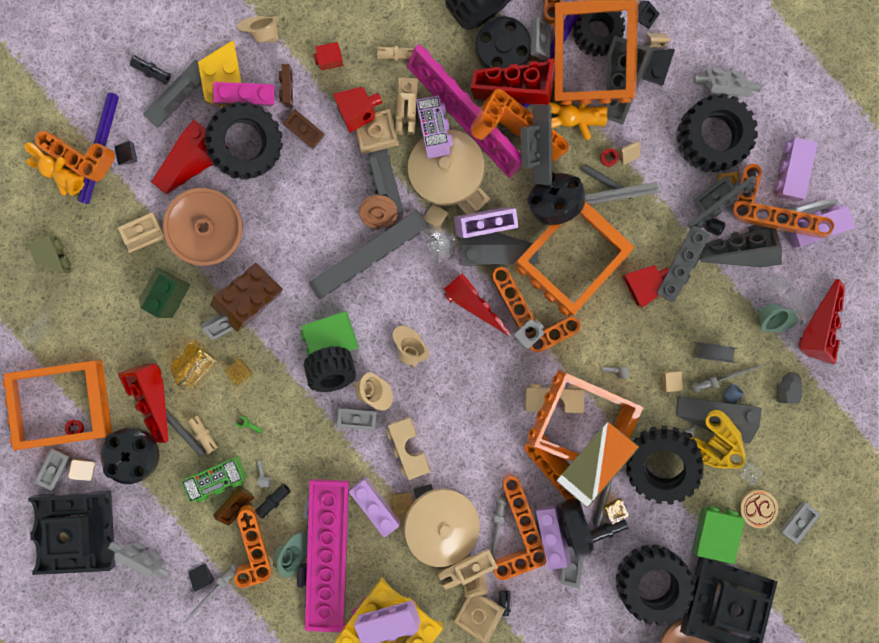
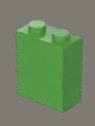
(329, 332)
(718, 534)

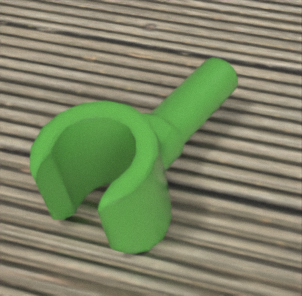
(247, 423)

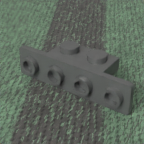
(174, 95)
(537, 144)
(384, 177)
(719, 196)
(683, 263)

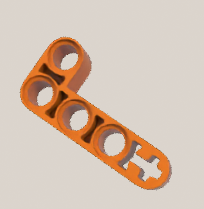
(75, 159)
(550, 465)
(251, 544)

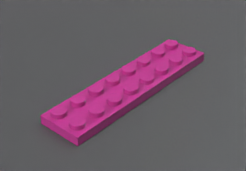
(462, 109)
(326, 555)

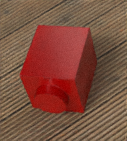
(328, 56)

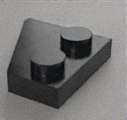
(659, 66)

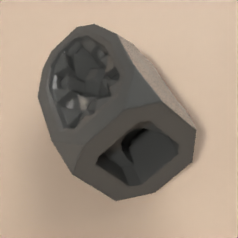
(790, 389)

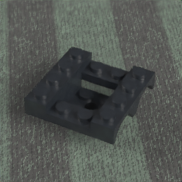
(87, 535)
(738, 587)

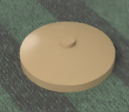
(450, 177)
(441, 527)

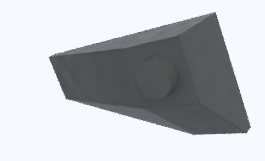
(617, 74)
(754, 248)
(494, 250)
(743, 416)

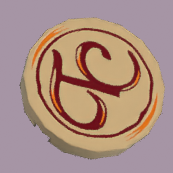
(758, 508)

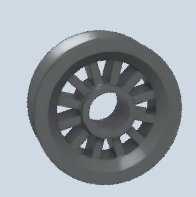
(715, 352)

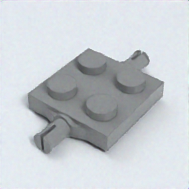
(727, 82)
(139, 559)

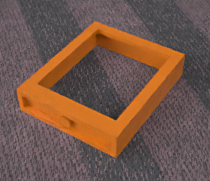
(597, 6)
(553, 294)
(97, 401)
(625, 420)

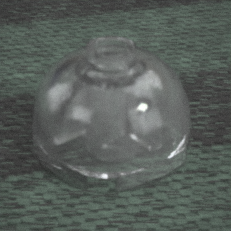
(439, 244)

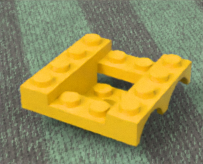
(384, 596)

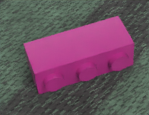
(228, 93)

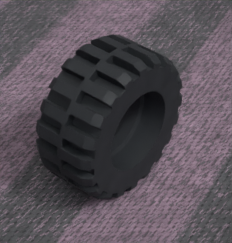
(474, 12)
(262, 122)
(739, 122)
(666, 488)
(672, 602)

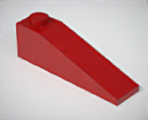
(185, 159)
(467, 297)
(820, 334)
(148, 390)

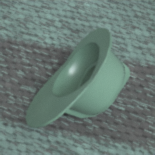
(776, 318)
(290, 555)

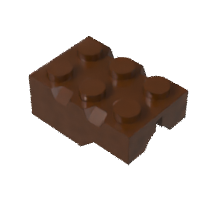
(246, 297)

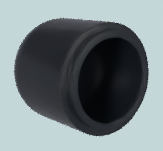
(714, 226)

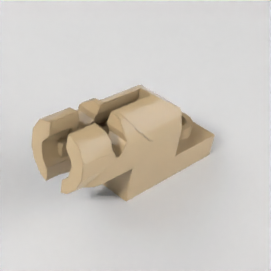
(406, 105)
(468, 569)

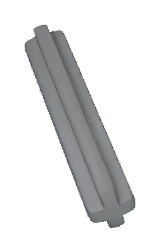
(622, 193)

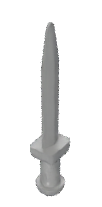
(810, 208)
(712, 381)
(498, 518)
(222, 582)

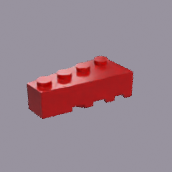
(523, 83)

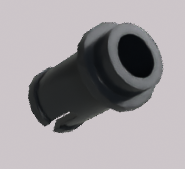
(504, 601)

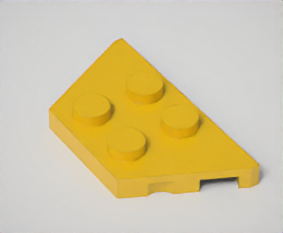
(219, 67)

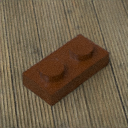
(286, 79)
(303, 129)
(229, 510)

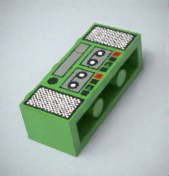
(214, 480)

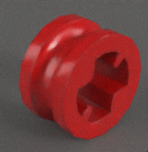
(605, 153)
(70, 423)

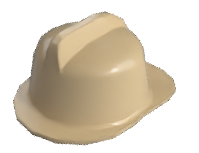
(261, 28)
(410, 346)
(374, 391)

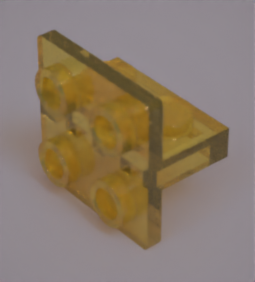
(192, 365)

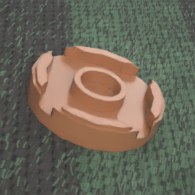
(378, 211)

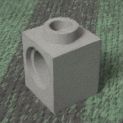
(520, 333)

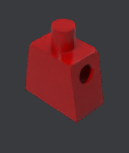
(356, 107)
(644, 284)

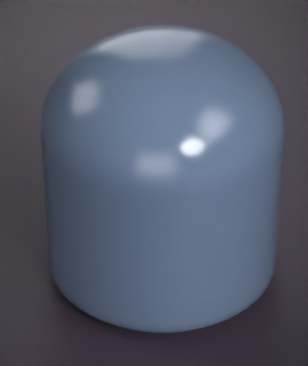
(731, 395)

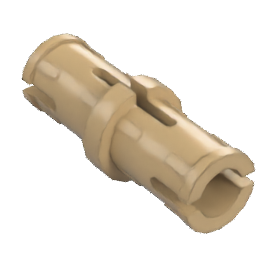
(396, 53)
(202, 434)

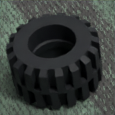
(596, 44)
(329, 369)

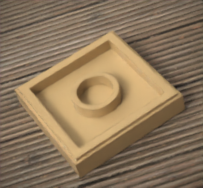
(377, 133)
(479, 617)

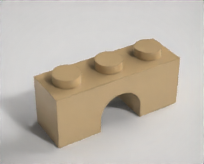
(571, 398)
(412, 464)

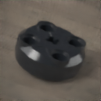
(503, 43)
(559, 201)
(129, 455)
(577, 527)

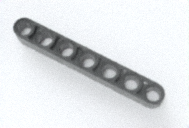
(368, 254)

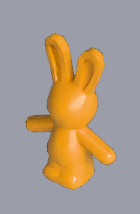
(583, 116)
(49, 167)

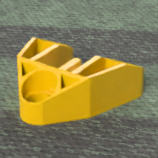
(723, 445)

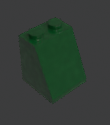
(163, 294)

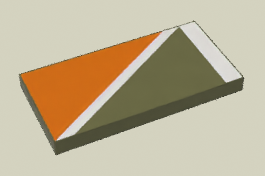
(597, 464)

